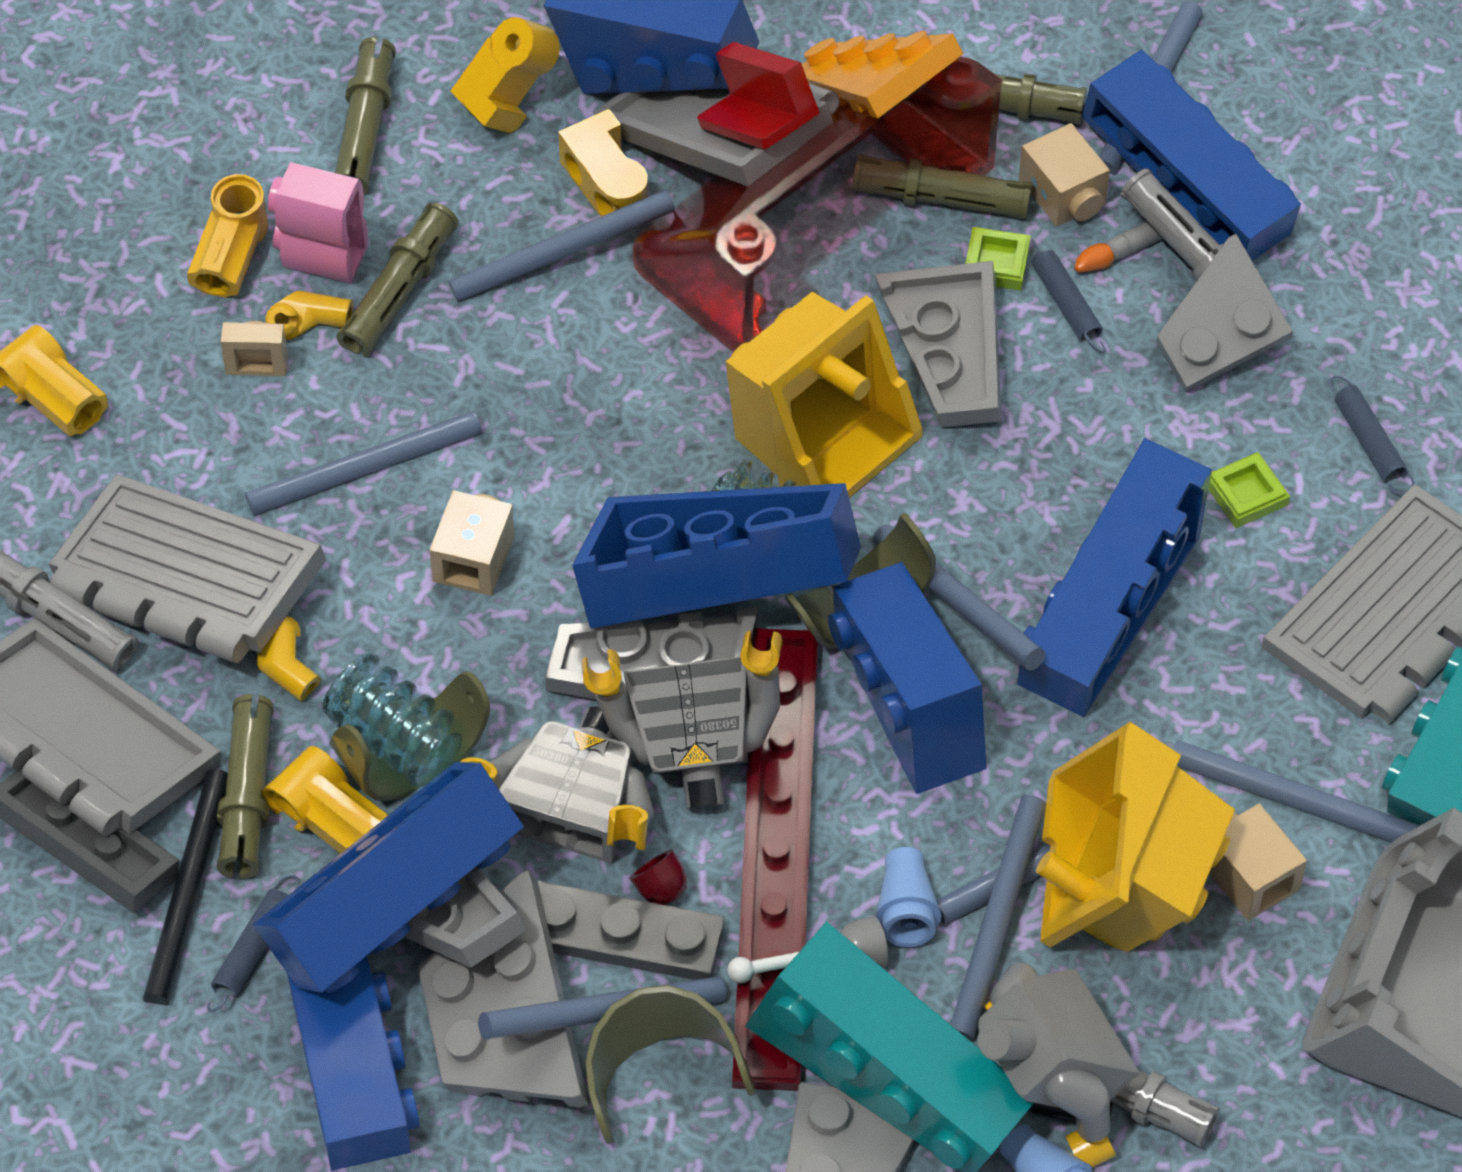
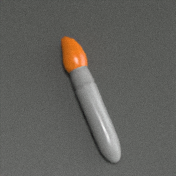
(1127, 243)

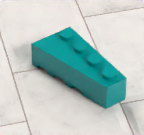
(1432, 774)
(888, 1051)

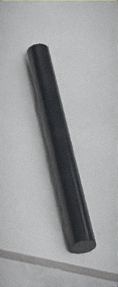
(186, 890)

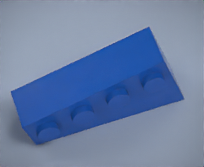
(712, 549)
(1118, 576)

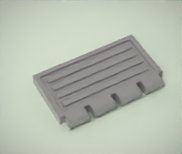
(670, 126)
(184, 569)
(1381, 611)
(91, 734)

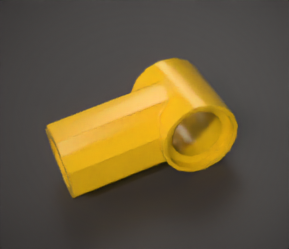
(229, 237)
(40, 373)
(320, 798)

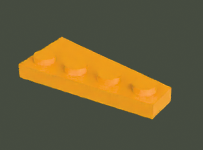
(879, 70)

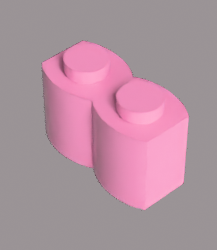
(319, 222)

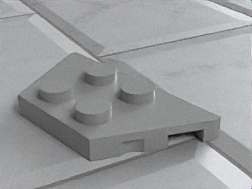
(515, 976)

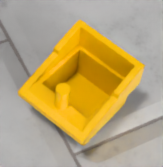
(822, 395)
(1127, 842)

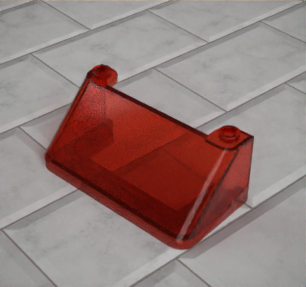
(716, 242)

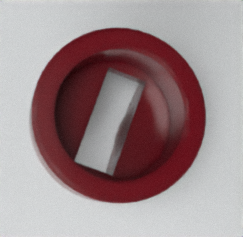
(661, 879)

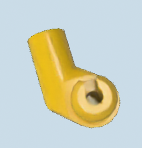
(305, 310)
(280, 662)

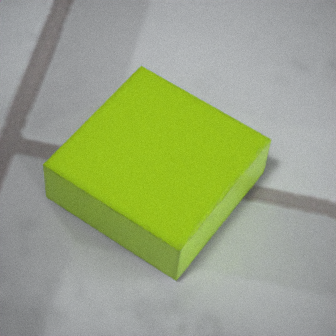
(1005, 249)
(1247, 490)

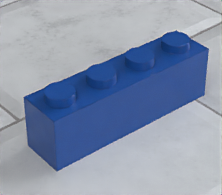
(1190, 154)
(389, 878)
(354, 1069)

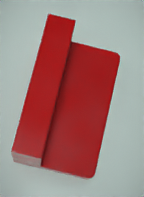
(765, 97)

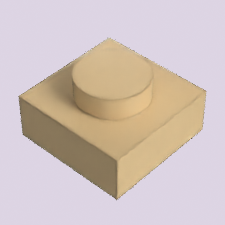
(254, 348)

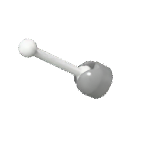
(864, 933)

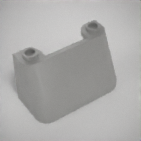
(1398, 975)

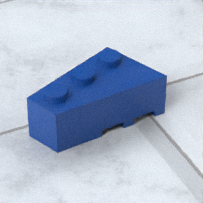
(648, 42)
(911, 676)

